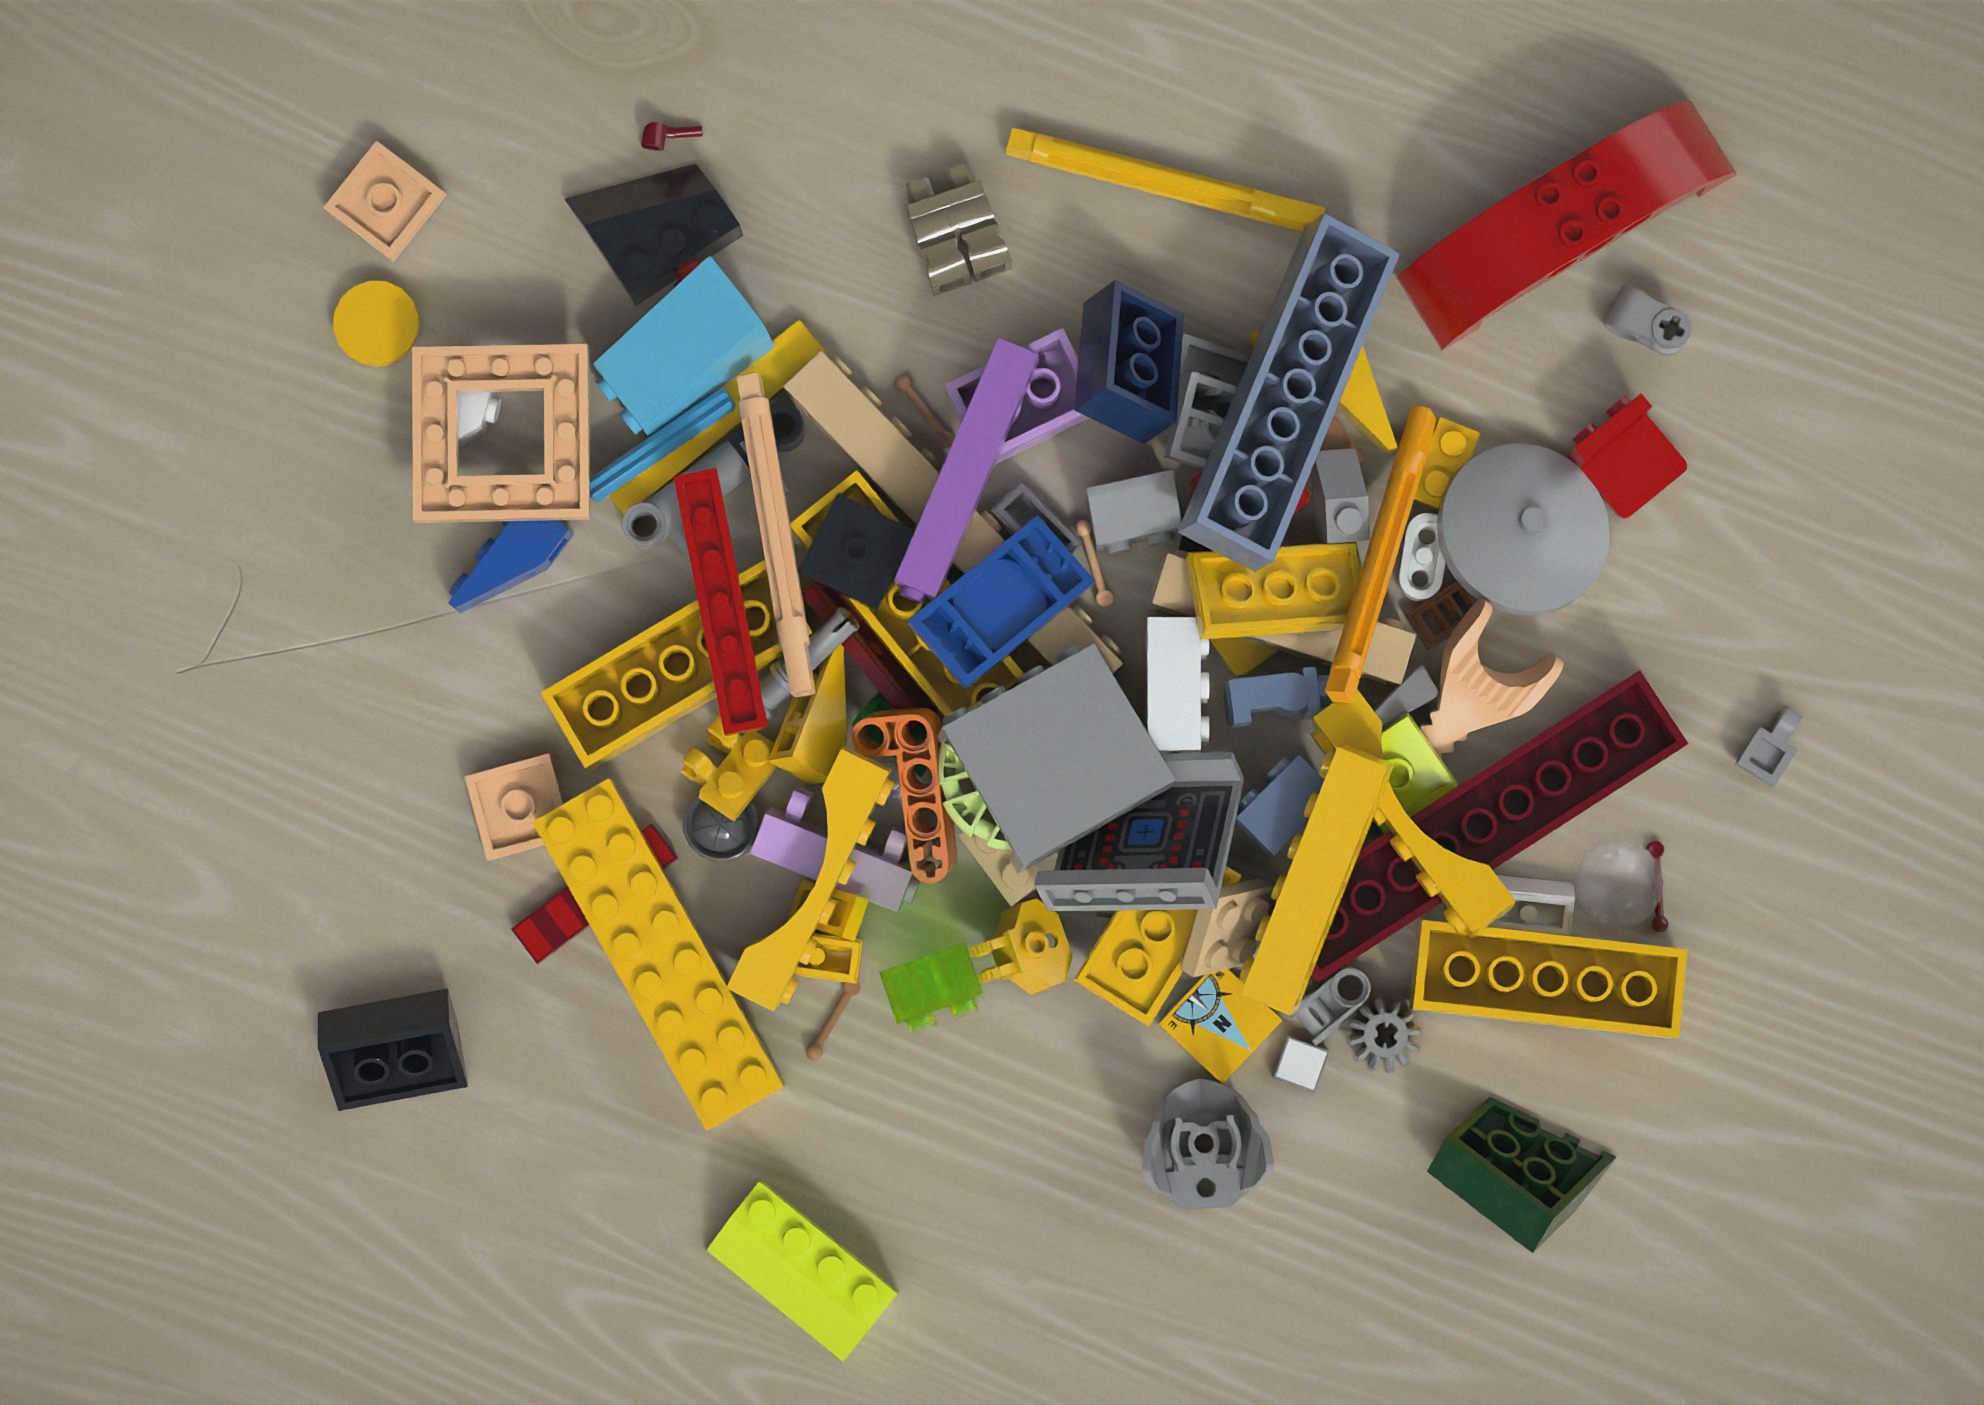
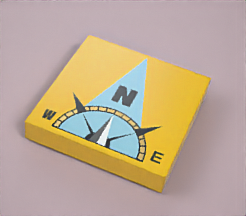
(1219, 1023)

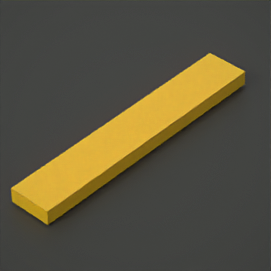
(791, 353)

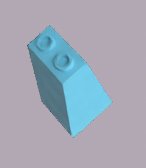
(682, 350)

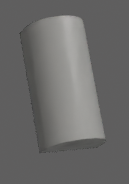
(1022, 506)

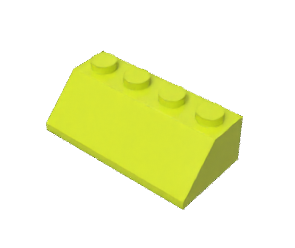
(802, 1270)

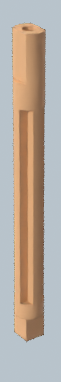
(776, 533)

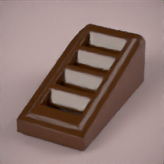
(1420, 626)

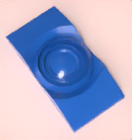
(1001, 602)

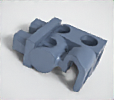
(1279, 693)

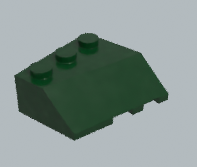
(1517, 1171)

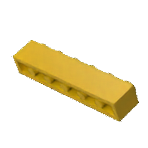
(1316, 878)

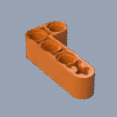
(914, 793)

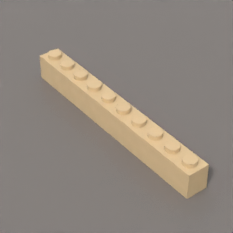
(907, 480)

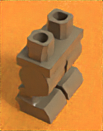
(952, 216)

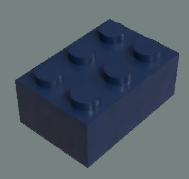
(1129, 362)

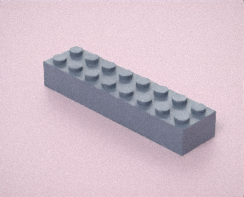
(1289, 393)

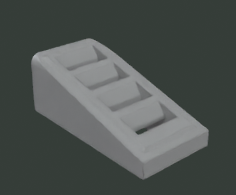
(1408, 697)

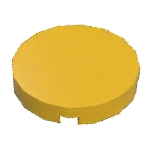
(376, 323)

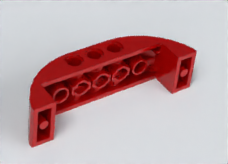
(1563, 219)

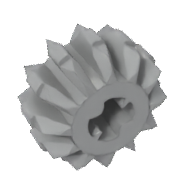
(1369, 1033)

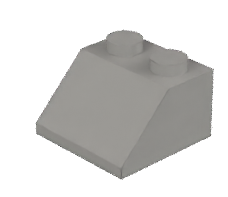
(1133, 512)

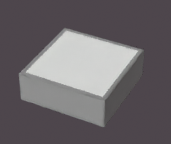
(1301, 1064)

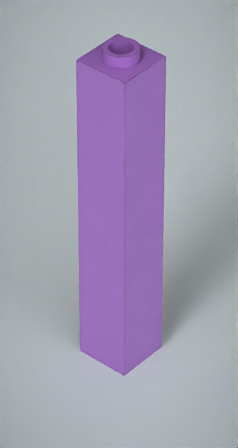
(966, 471)

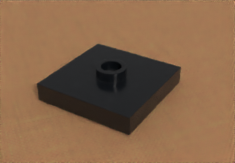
(857, 552)

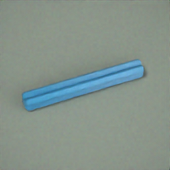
(660, 444)

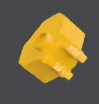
(1023, 949)

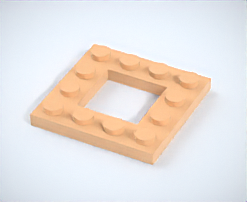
(550, 368)

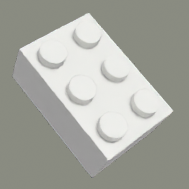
(1175, 684)

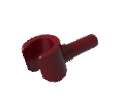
(656, 134)

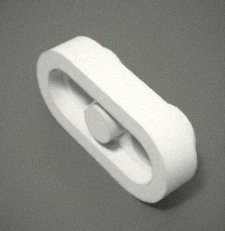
(1421, 558)

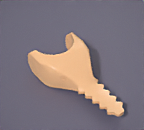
(1474, 694)

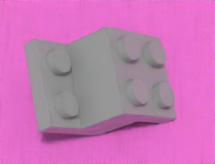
(1205, 393)

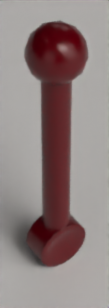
(1659, 922)

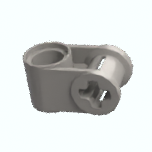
(1643, 318)
(1330, 1005)

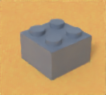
(1277, 812)

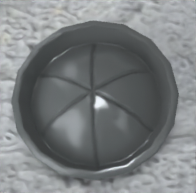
(716, 835)

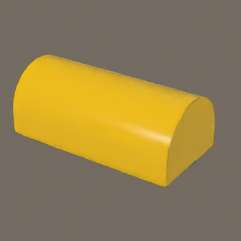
(833, 959)

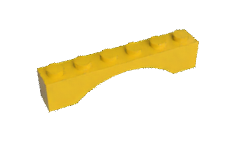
(849, 796)
(1466, 887)

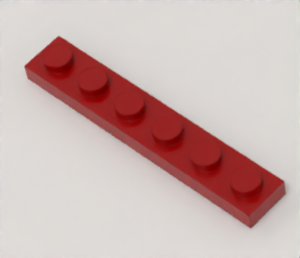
(720, 602)

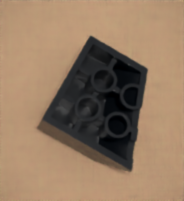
(656, 226)

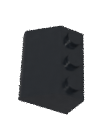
(392, 1049)

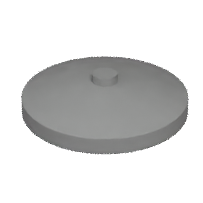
(1523, 529)

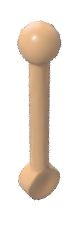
(1104, 597)

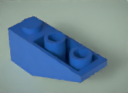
(514, 557)

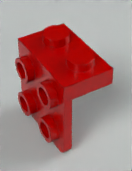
(1627, 457)

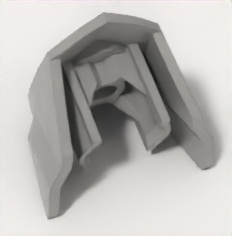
(1238, 1152)

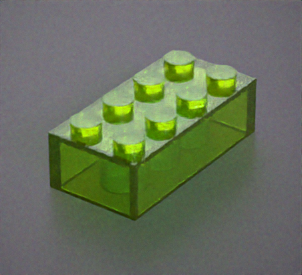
(932, 988)

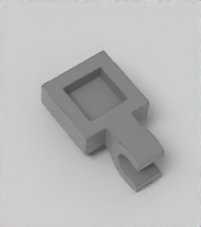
(1768, 752)

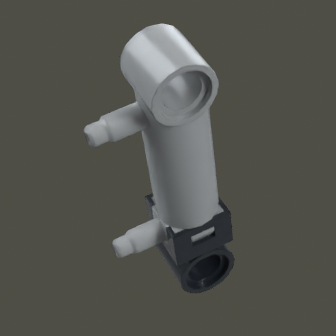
(733, 470)

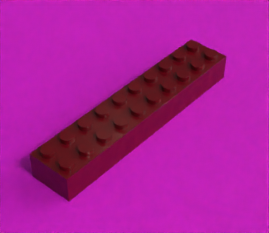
(1505, 810)

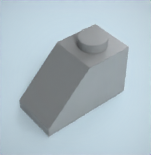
(1339, 497)

